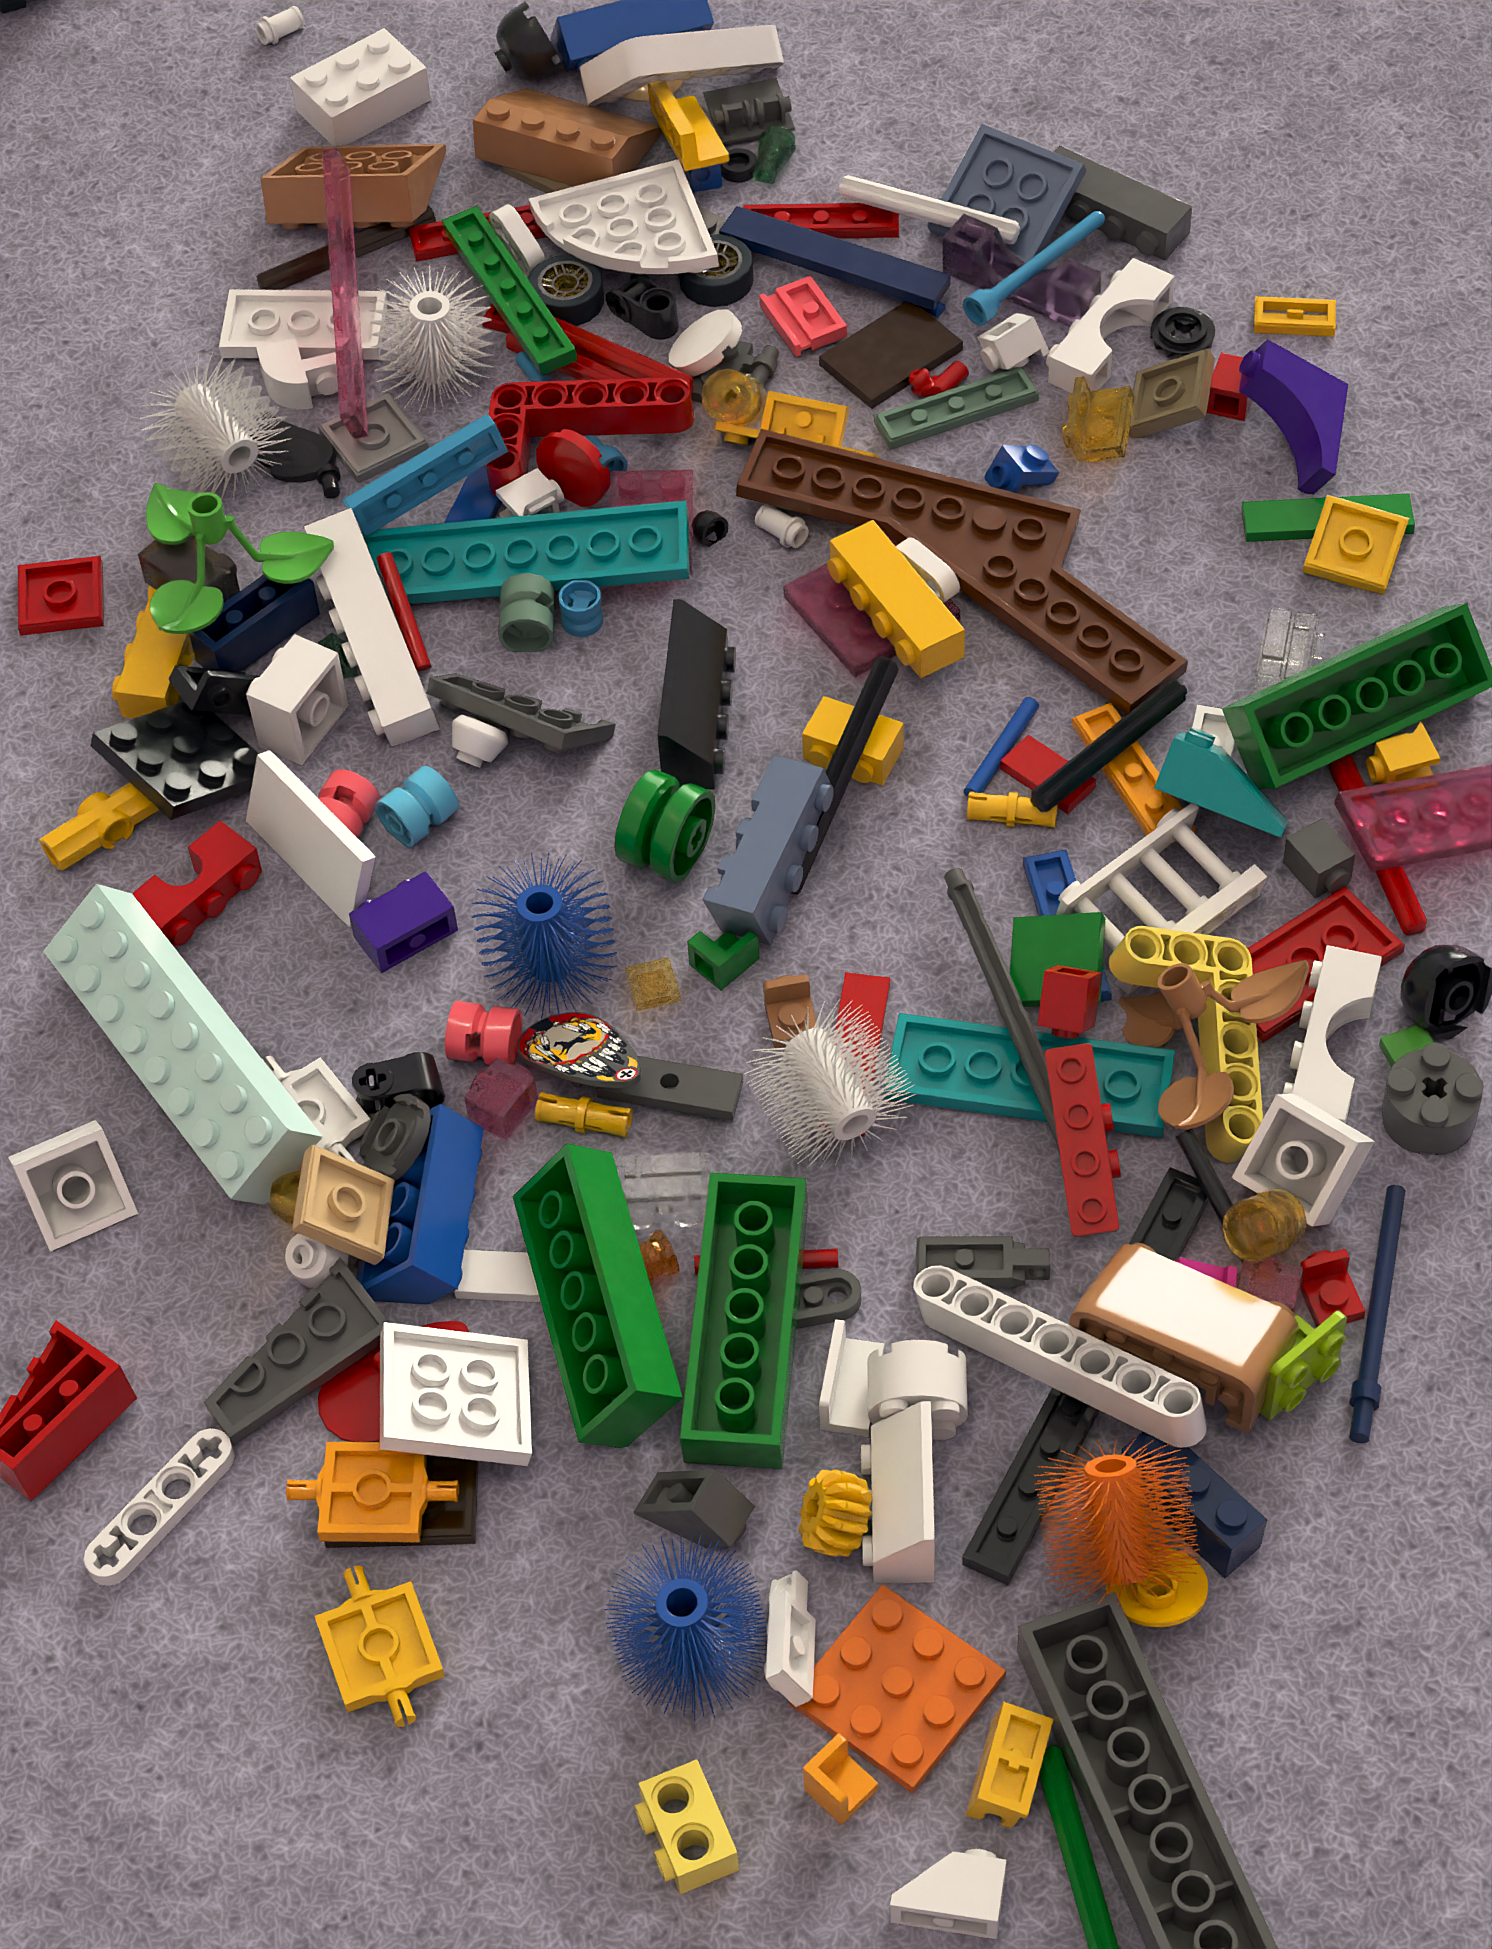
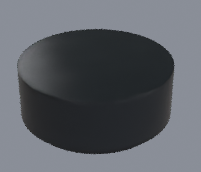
(740, 165)

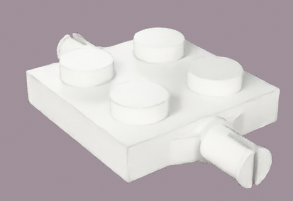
(325, 1104)

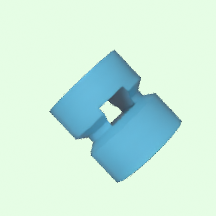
(421, 802)

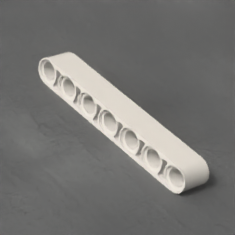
(1061, 1356)

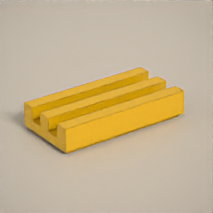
(1294, 321)

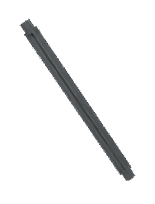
(1003, 988)

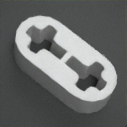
(516, 238)
(930, 568)

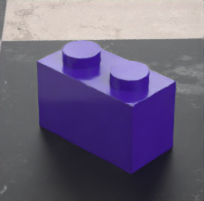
(403, 921)

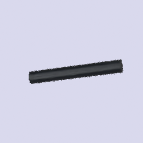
(1205, 1173)

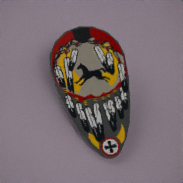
(580, 1050)

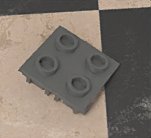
(748, 110)

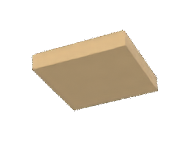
(343, 1205)

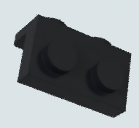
(212, 689)

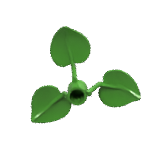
(177, 515)

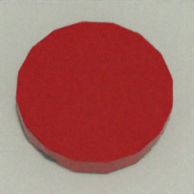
(574, 466)

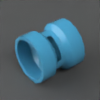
(580, 608)

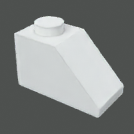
(954, 1895)

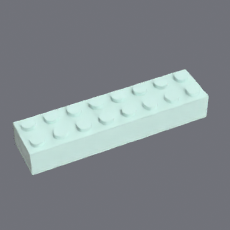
(181, 1044)

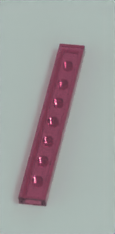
(345, 294)

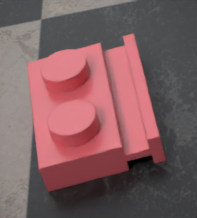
(803, 316)

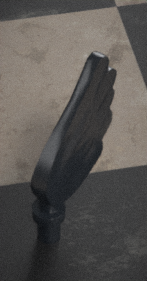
(308, 456)

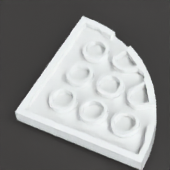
(630, 222)

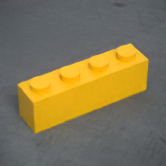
(896, 599)
(148, 665)

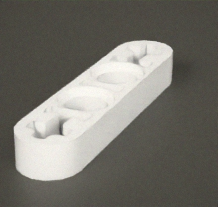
(154, 1503)

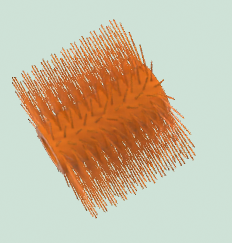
(1117, 1520)

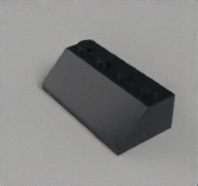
(695, 697)

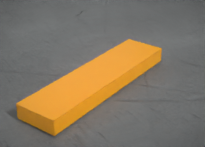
(1129, 772)

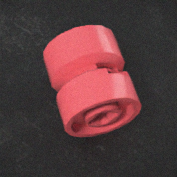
(349, 798)
(483, 1034)

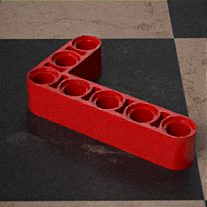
(586, 408)

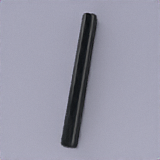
(1108, 746)

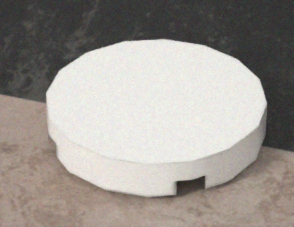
(703, 341)

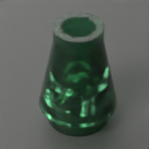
(774, 151)

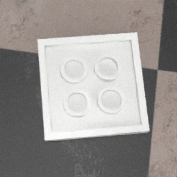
(454, 1394)

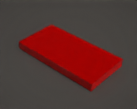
(1335, 921)

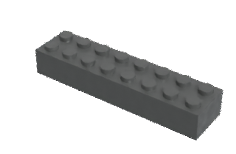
(1139, 1782)

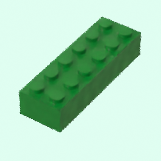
(1359, 696)
(596, 1297)
(745, 1321)

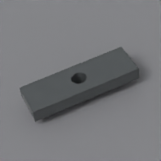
(696, 1089)

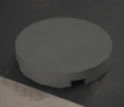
(396, 1136)

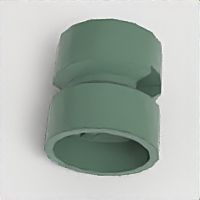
(526, 613)

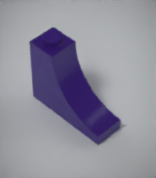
(1303, 404)

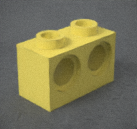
(696, 1824)

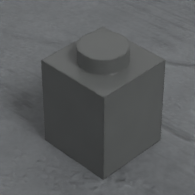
(1319, 858)

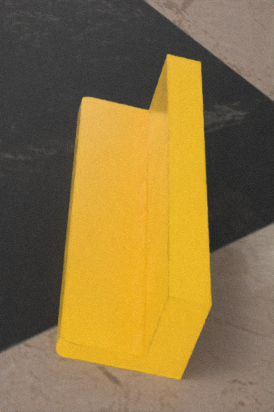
(686, 128)

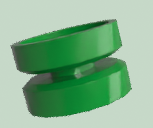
(664, 825)

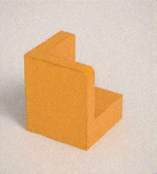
(838, 1780)

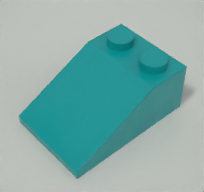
(1212, 779)

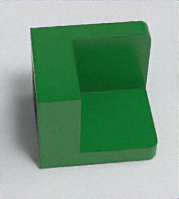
(724, 958)

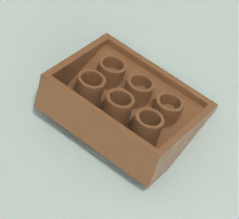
(560, 137)
(385, 181)

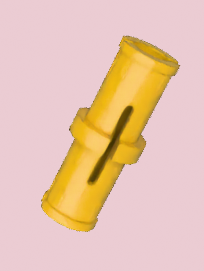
(1008, 810)
(583, 1114)

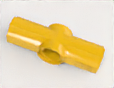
(98, 823)

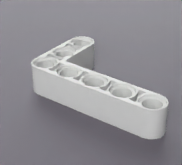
(679, 58)

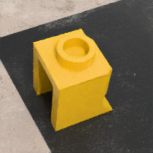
(1402, 757)

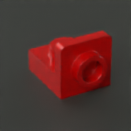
(1329, 1287)

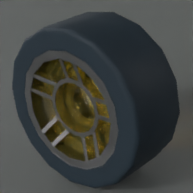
(723, 283)
(569, 288)

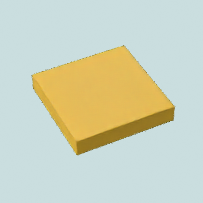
(1355, 545)

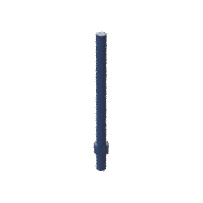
(1366, 1391)

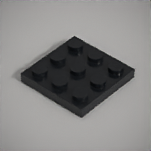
(179, 758)

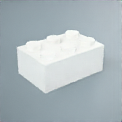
(360, 88)

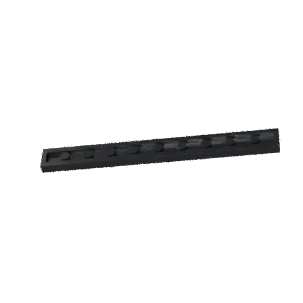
(1063, 1420)

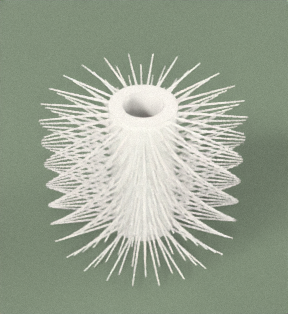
(431, 337)
(216, 428)
(829, 1083)

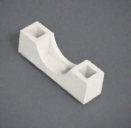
(1130, 300)
(1343, 994)

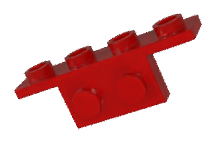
(1082, 1140)

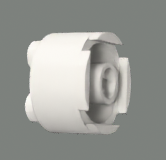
(915, 1374)

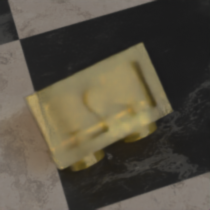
(1098, 422)

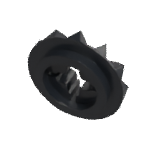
(1183, 320)

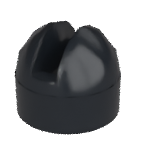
(708, 522)

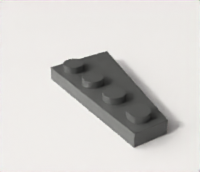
(519, 713)
(315, 1344)

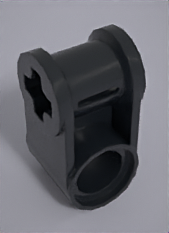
(645, 306)
(408, 1074)

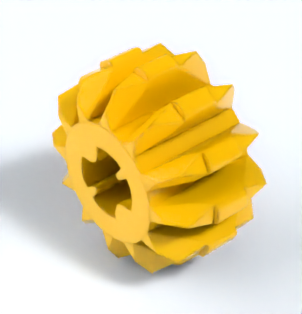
(835, 1513)

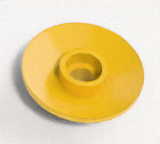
(1171, 1606)

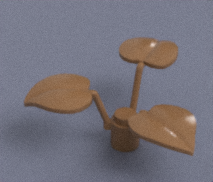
(1183, 998)

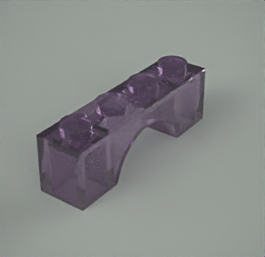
(980, 257)

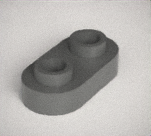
(814, 1302)

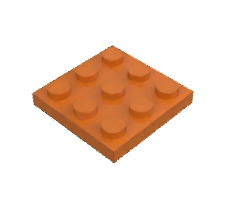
(899, 1688)

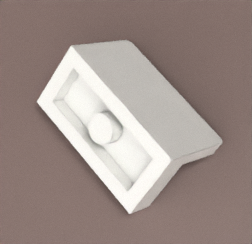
(845, 1384)

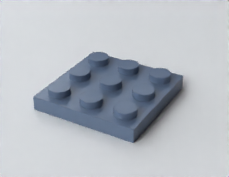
(1015, 183)

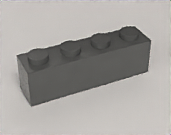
(1131, 209)

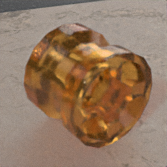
(658, 1256)

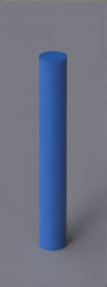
(1002, 746)

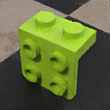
(1311, 1359)

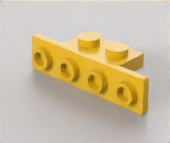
(798, 418)

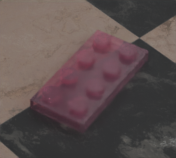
(1420, 817)

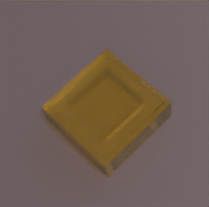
(652, 984)

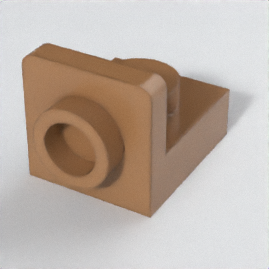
(788, 997)

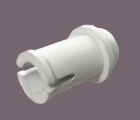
(279, 25)
(789, 530)

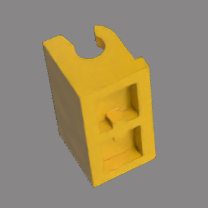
(1010, 1764)

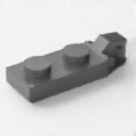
(986, 1259)

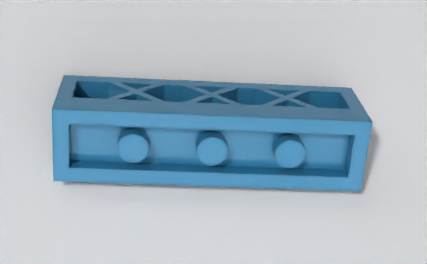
(426, 474)

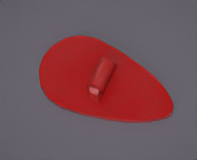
(352, 1398)

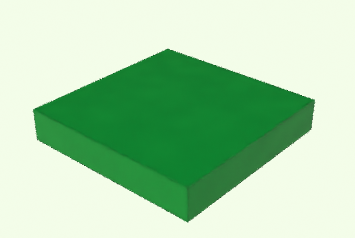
(1052, 941)

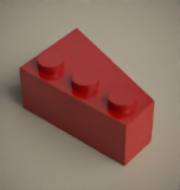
(59, 1410)

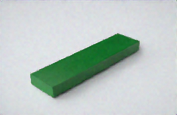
(1299, 517)

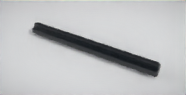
(852, 745)

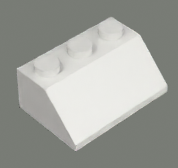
(901, 1497)

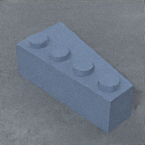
(770, 850)

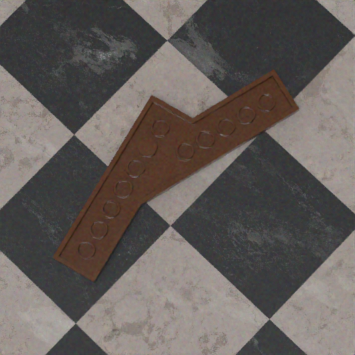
(994, 540)

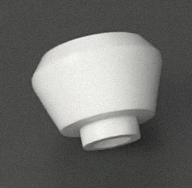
(477, 740)
(311, 1260)

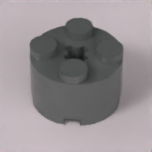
(1431, 1100)

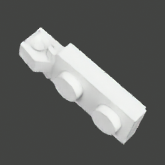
(790, 1639)

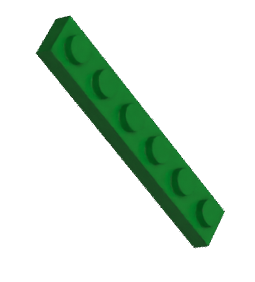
(509, 290)

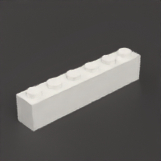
(372, 632)

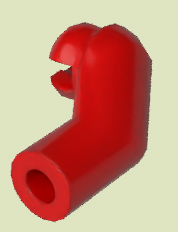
(926, 386)

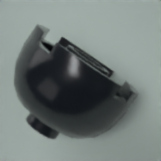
(525, 46)
(1448, 981)

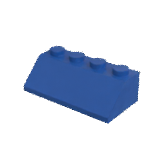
(593, 31)
(429, 1216)

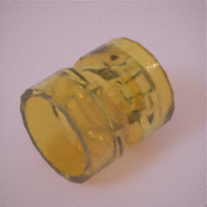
(734, 398)
(1264, 1225)

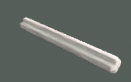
(920, 206)

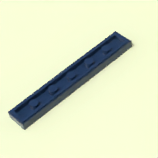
(837, 258)

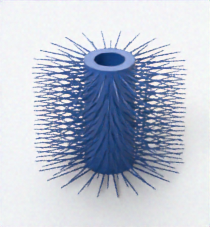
(545, 934)
(688, 1626)

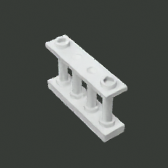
(1202, 913)

